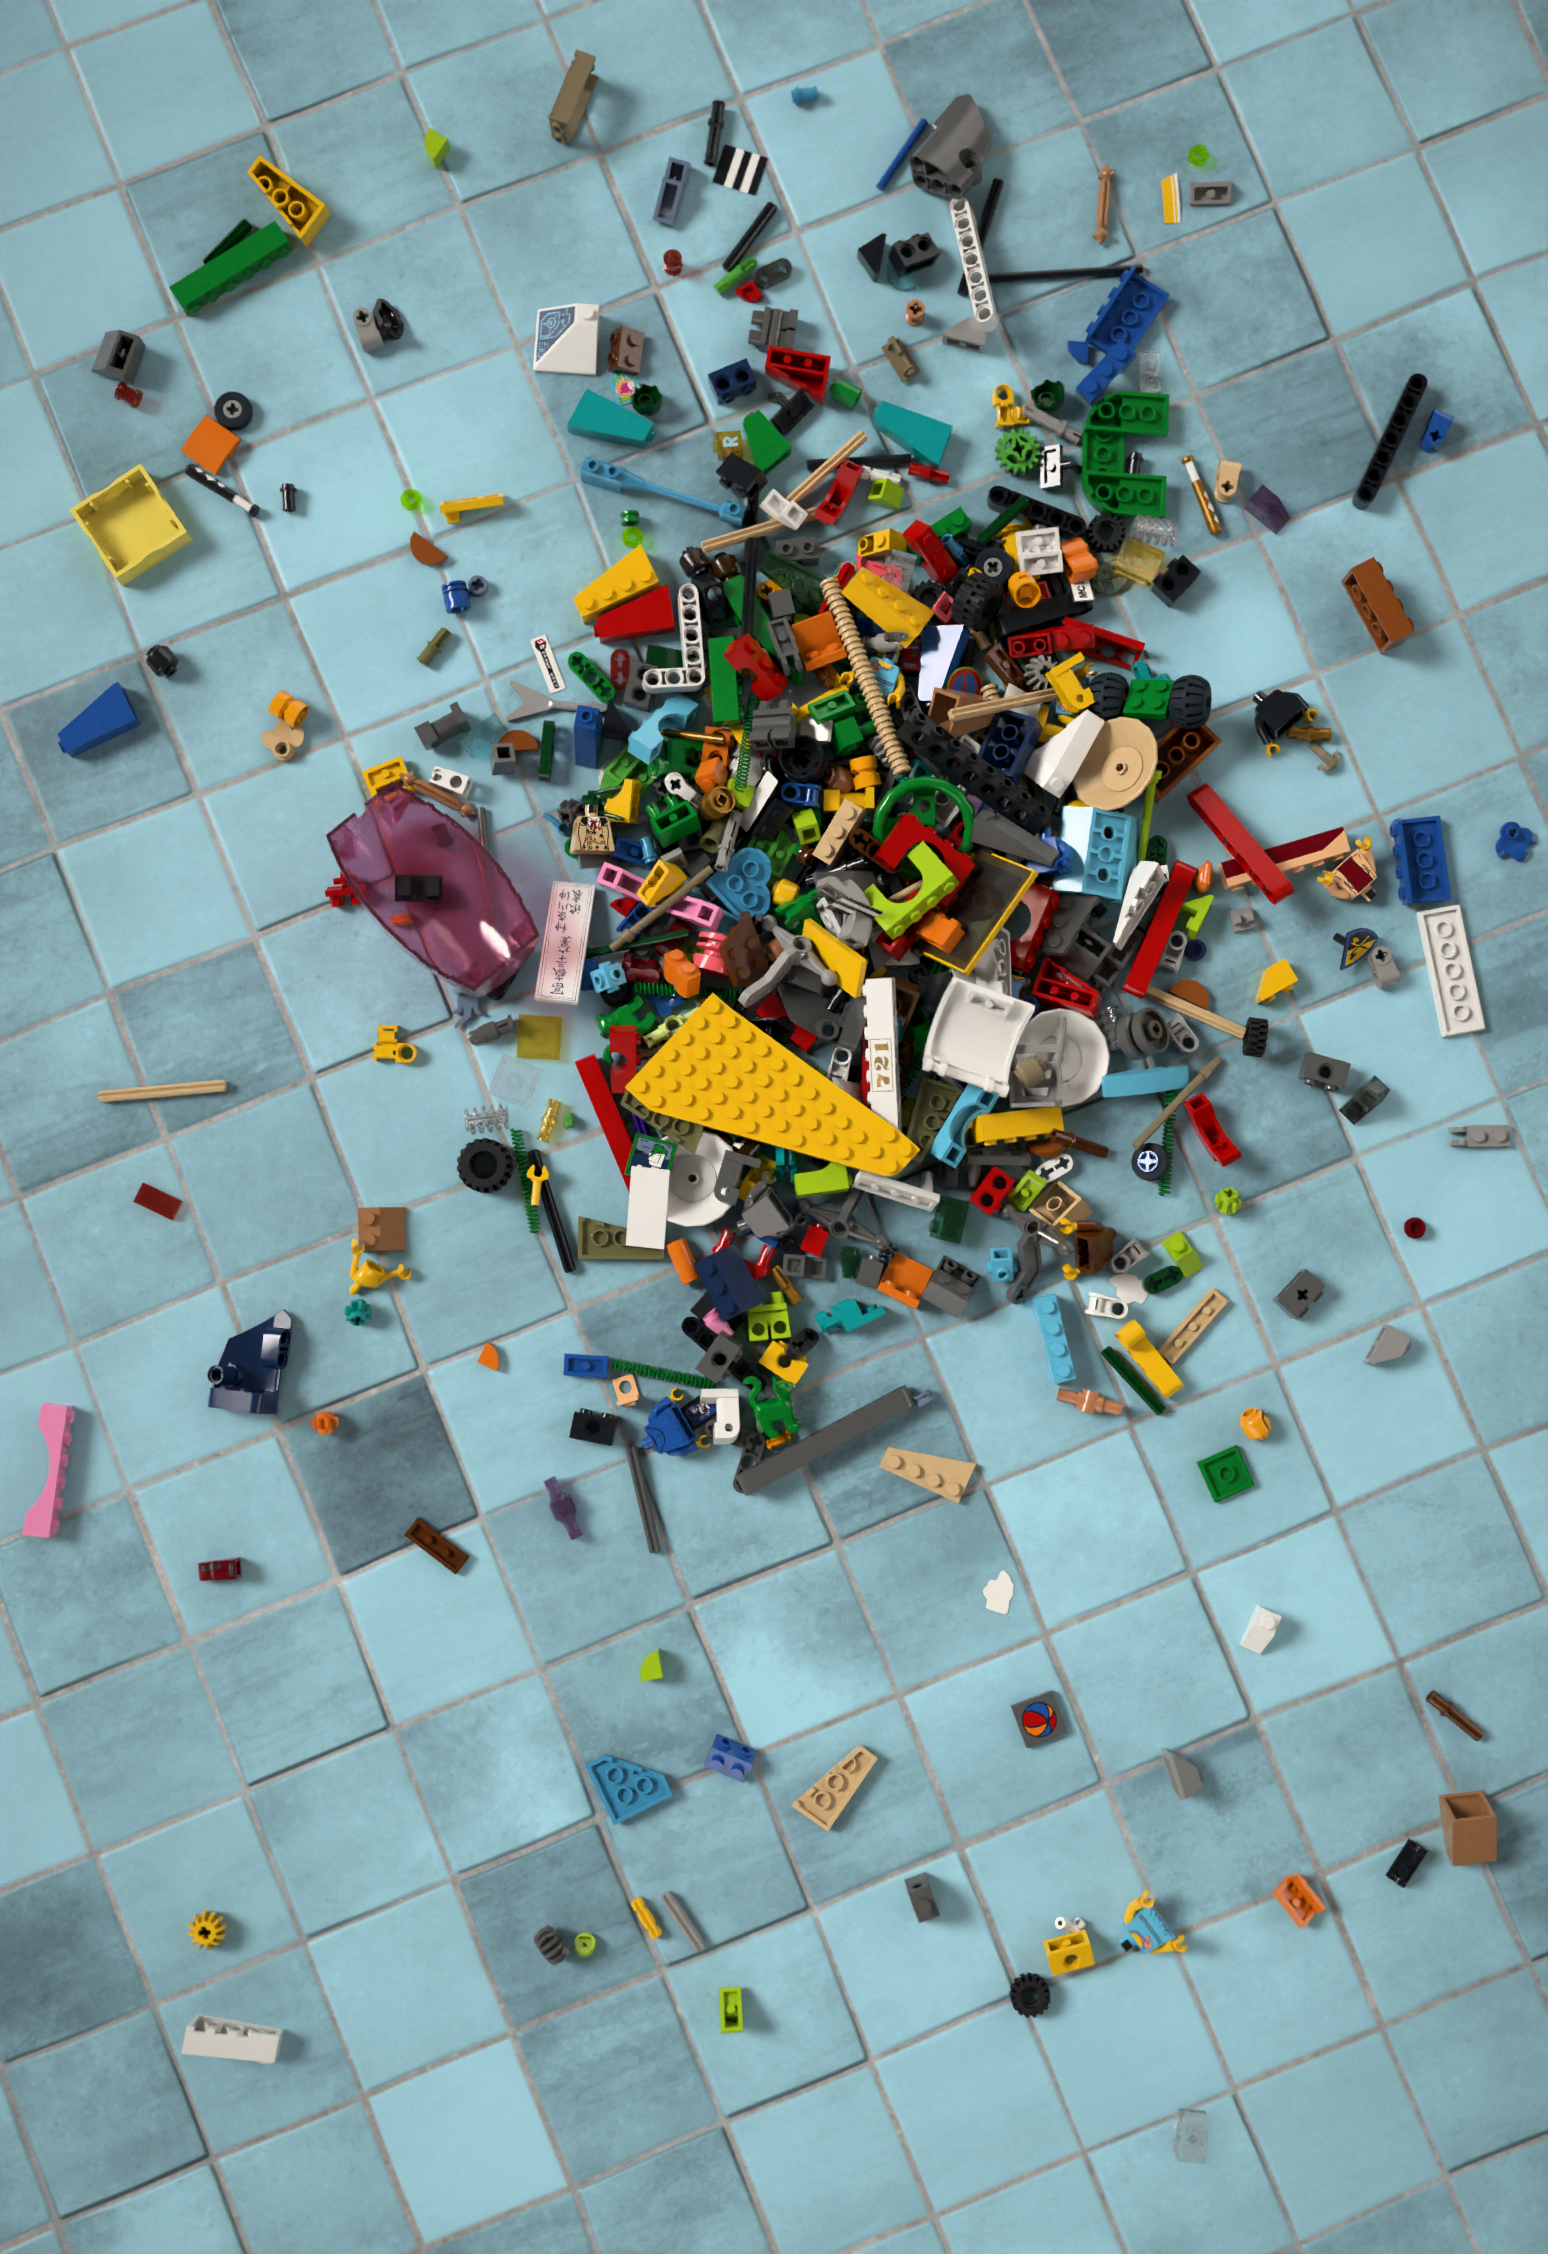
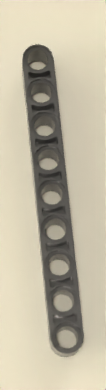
(825, 1440)

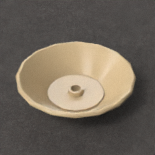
(1118, 745)

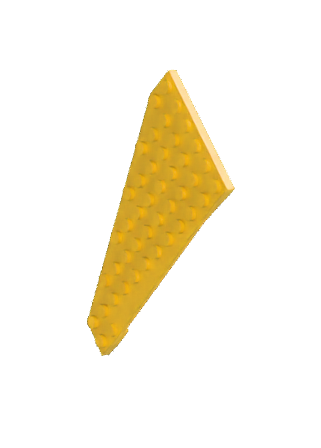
(747, 1084)

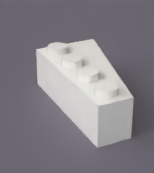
(994, 966)
(232, 2039)

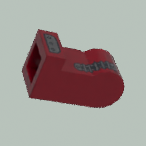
(910, 658)
(666, 947)
(641, 970)
(220, 1569)

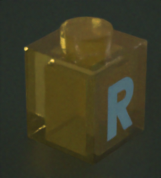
(726, 443)

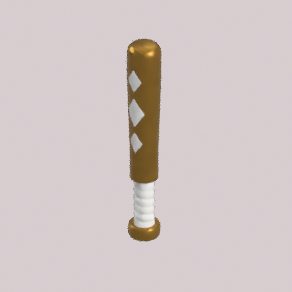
(1203, 499)

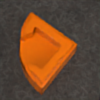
(489, 1357)

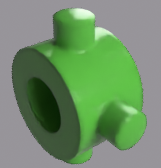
(568, 1120)

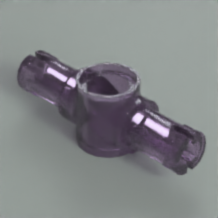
(563, 1508)

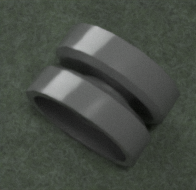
(1142, 1033)

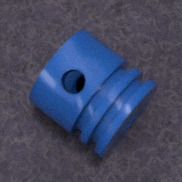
(456, 597)

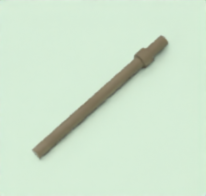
(629, 934)
(1203, 1075)

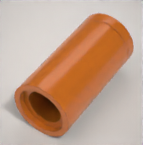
(683, 1260)

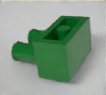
(848, 735)
(673, 823)

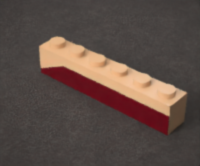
(1291, 857)

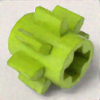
(1228, 1201)

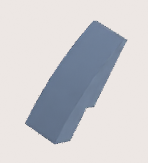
(672, 191)

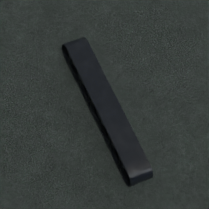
(1394, 433)

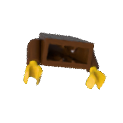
(1092, 1245)

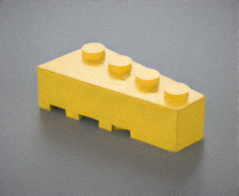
(293, 202)
(617, 586)
(887, 605)
(1015, 1125)

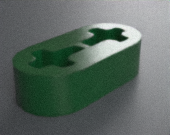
(1164, 1284)

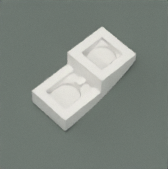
(779, 508)

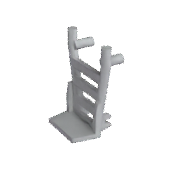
(1054, 1095)

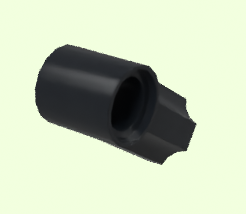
(973, 547)

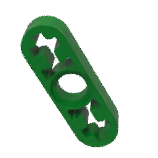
(577, 670)

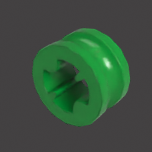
(630, 518)

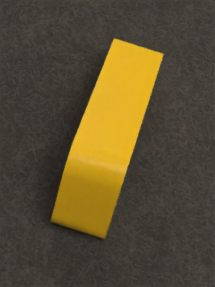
(1148, 1359)

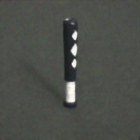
(211, 483)

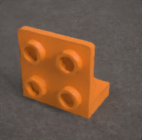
(818, 641)
(904, 1280)

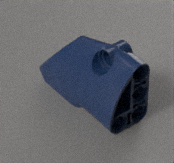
(252, 1368)

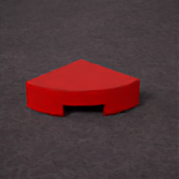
(749, 293)
(624, 905)

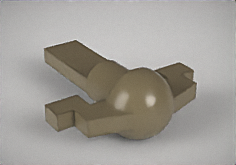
(1327, 759)

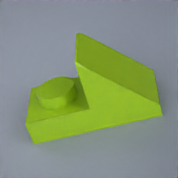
(1198, 911)
(1026, 1190)
(1182, 1254)
(731, 2010)

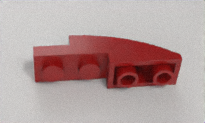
(1051, 639)

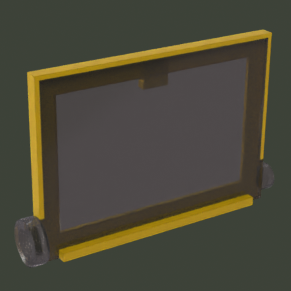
(980, 907)

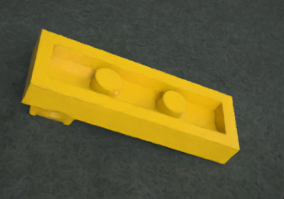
(453, 507)

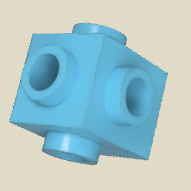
(608, 977)
(1001, 1264)

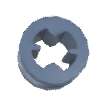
(474, 581)
(923, 1397)

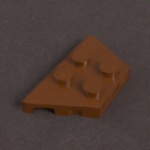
(744, 953)

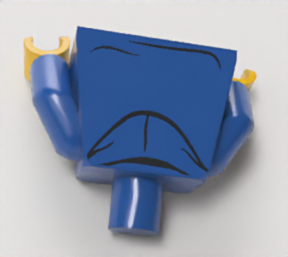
(670, 1430)

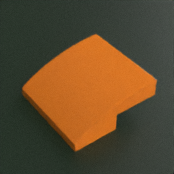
(211, 445)

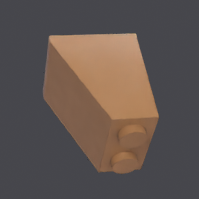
(946, 699)
(1468, 1828)

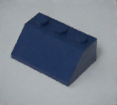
(1010, 743)
(729, 1282)

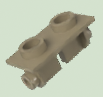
(900, 359)

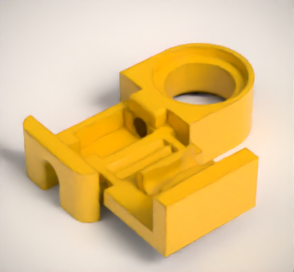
(1009, 413)
(389, 1048)

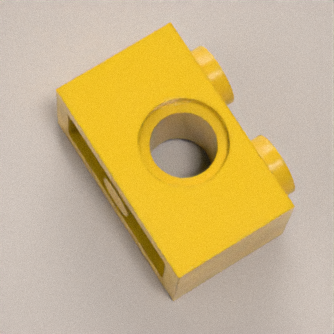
(770, 1360)
(1069, 1952)

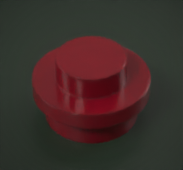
(1414, 1228)

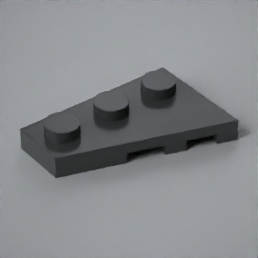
(1067, 921)

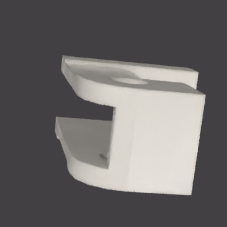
(726, 1413)

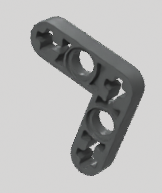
(744, 1443)

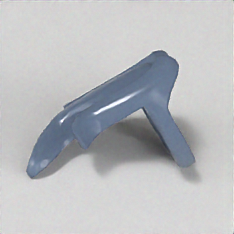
(467, 1002)

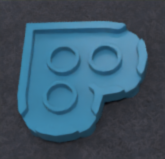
(744, 883)

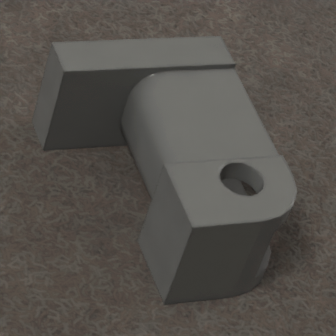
(443, 728)
(730, 1175)

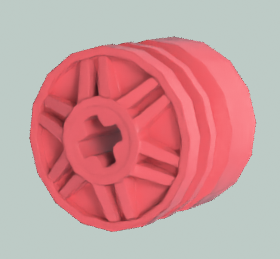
(711, 961)

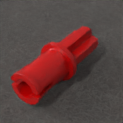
(926, 472)

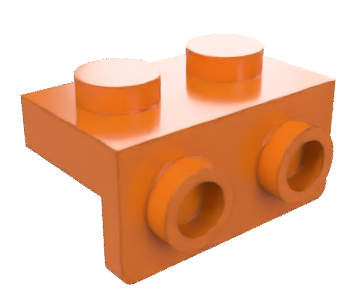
(1298, 1899)

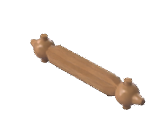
(1103, 204)
(437, 794)

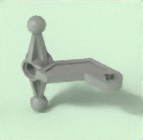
(796, 952)

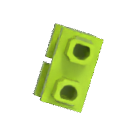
(769, 1315)

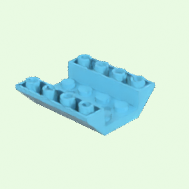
(1084, 833)

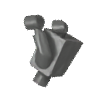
(766, 1213)

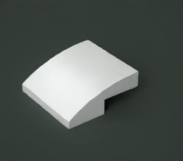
(1039, 551)

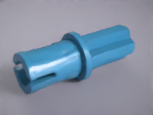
(955, 550)

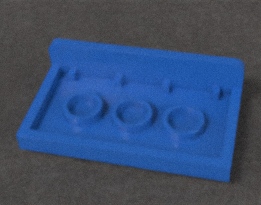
(1127, 313)
(1420, 860)

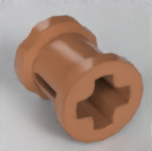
(920, 309)

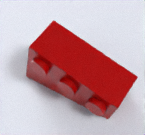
(799, 371)
(1063, 990)

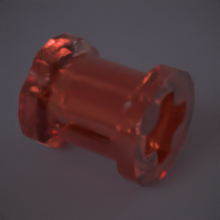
(673, 262)
(128, 394)

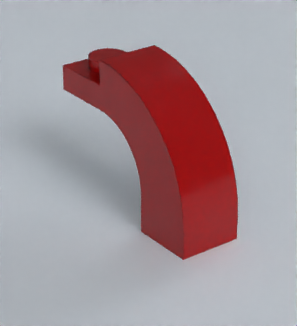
(840, 494)
(1209, 1130)

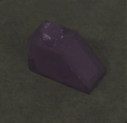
(1268, 509)

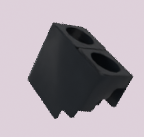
(703, 583)

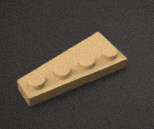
(935, 1473)
(832, 1792)

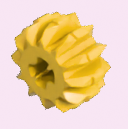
(202, 1936)

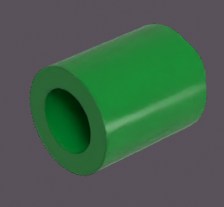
(845, 392)

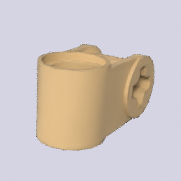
(1226, 478)

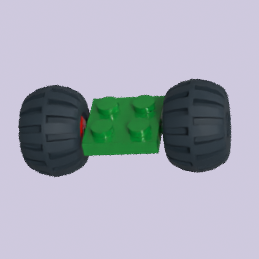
(1186, 699)

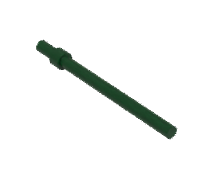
(638, 943)

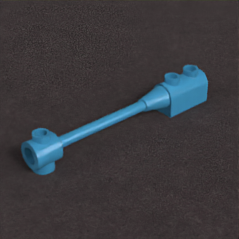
(618, 478)

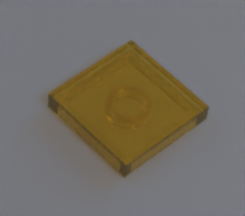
(1138, 561)
(539, 1037)

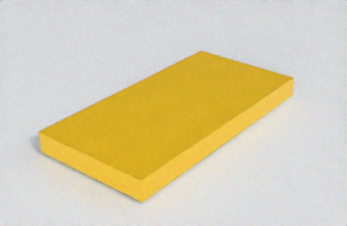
(837, 957)

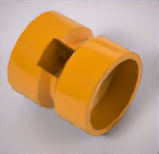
(1024, 589)
(286, 707)
(865, 772)

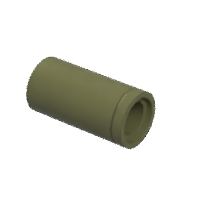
(714, 834)

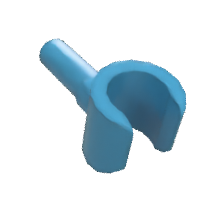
(556, 823)

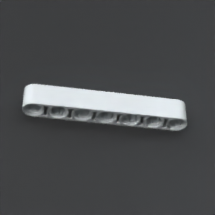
(977, 271)

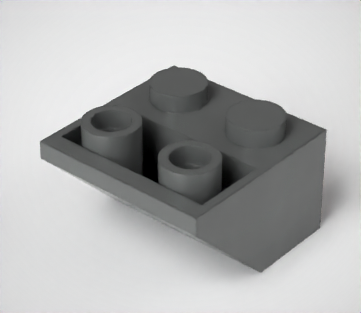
(119, 356)
(1084, 954)
(951, 1286)

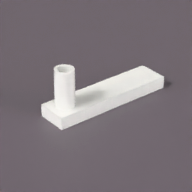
(918, 1197)

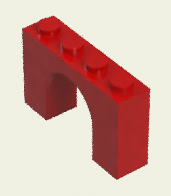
(911, 832)
(1041, 903)

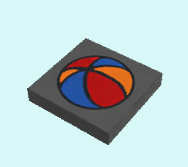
(1038, 1719)

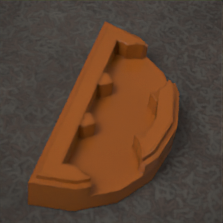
(425, 551)
(521, 740)
(1191, 992)
(1045, 1148)

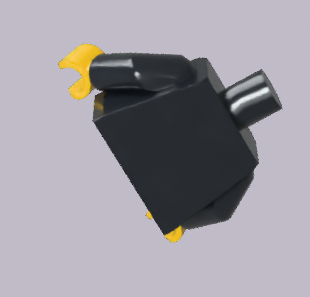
(1278, 714)

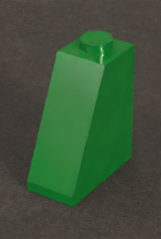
(764, 442)

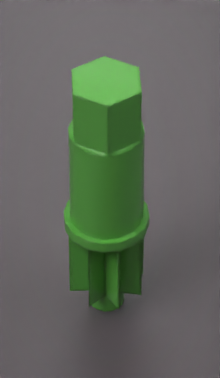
(733, 277)

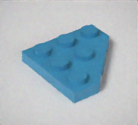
(626, 1786)

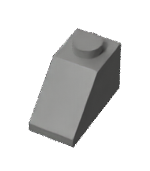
(966, 335)
(1388, 1345)

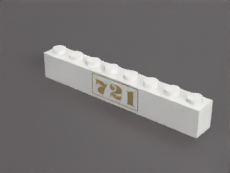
(883, 1049)

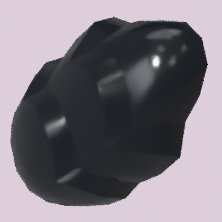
(388, 320)

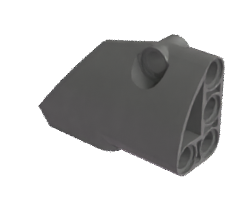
(954, 151)
(805, 1002)

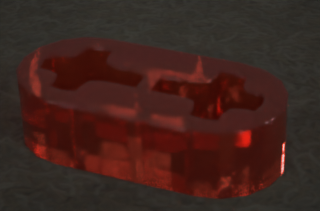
(615, 669)

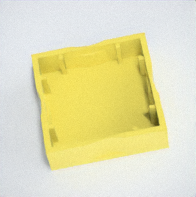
(131, 525)

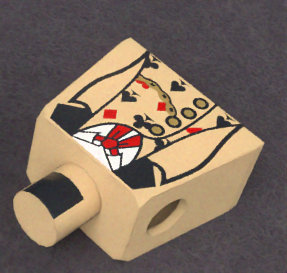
(591, 833)

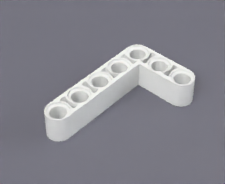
(688, 648)

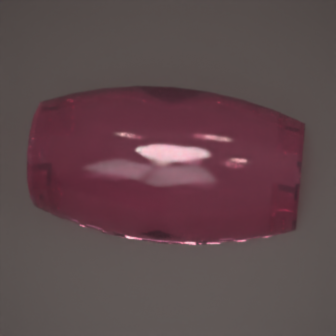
(480, 926)

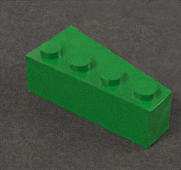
(725, 685)

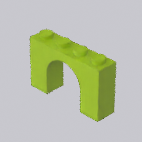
(936, 884)
(822, 1182)

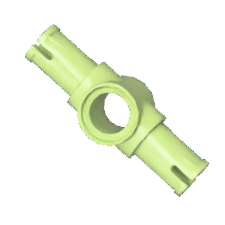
(661, 1033)

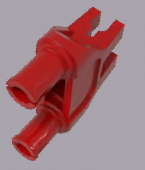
(757, 1269)

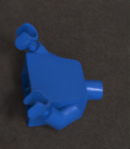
(1062, 863)

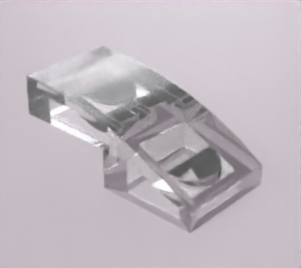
(1149, 372)

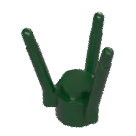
(592, 798)

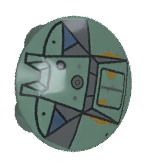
(1107, 579)

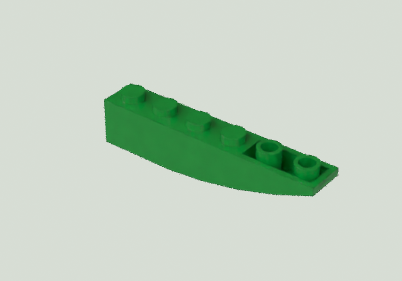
(734, 597)

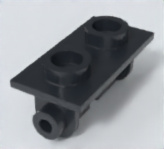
(1406, 1863)

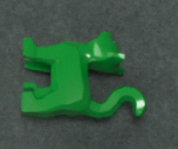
(676, 754)
(800, 910)
(625, 1016)
(773, 1409)

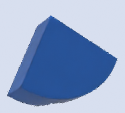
(1079, 351)

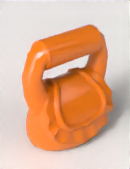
(1203, 878)

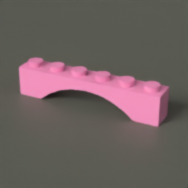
(686, 908)
(55, 1425)

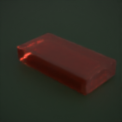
(158, 1201)

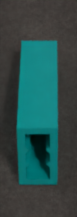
(610, 422)
(913, 432)

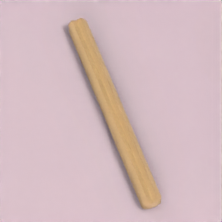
(826, 468)
(750, 532)
(1002, 704)
(1195, 1012)
(162, 1091)

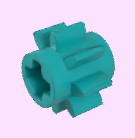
(358, 1312)

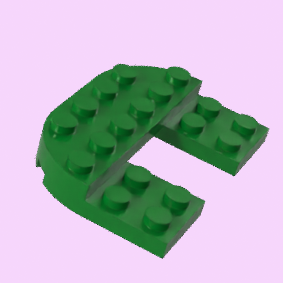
(1103, 454)

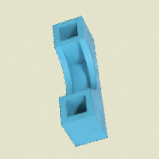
(675, 713)
(949, 1142)
(1054, 1338)

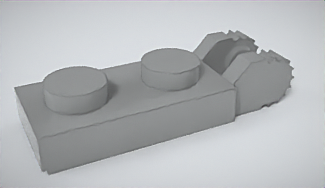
(1482, 1136)

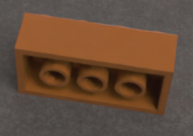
(1378, 605)
(1180, 754)

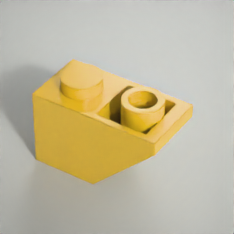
(881, 544)
(1275, 979)

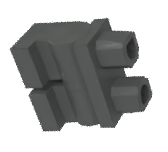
(777, 328)
(773, 725)

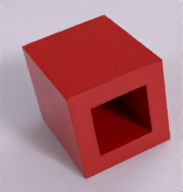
(814, 1240)

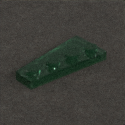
(801, 581)

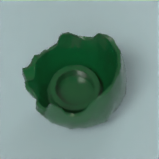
(1048, 395)
(646, 400)

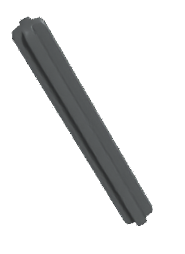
(643, 1499)

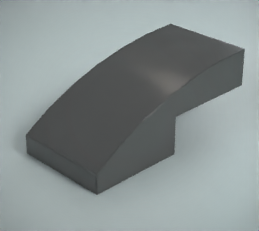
(804, 1267)

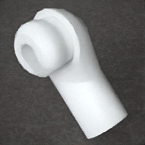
(1069, 1925)

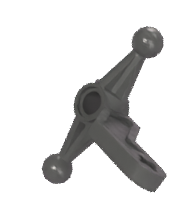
(832, 1220)
(1029, 1252)

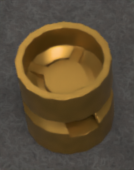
(716, 803)

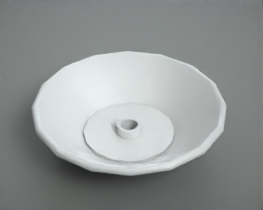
(1084, 1054)
(695, 1201)

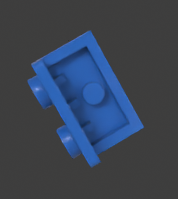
(730, 1758)

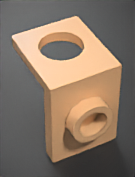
(629, 1398)

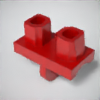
(336, 892)

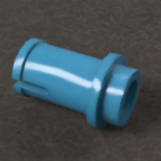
(804, 94)
(648, 849)

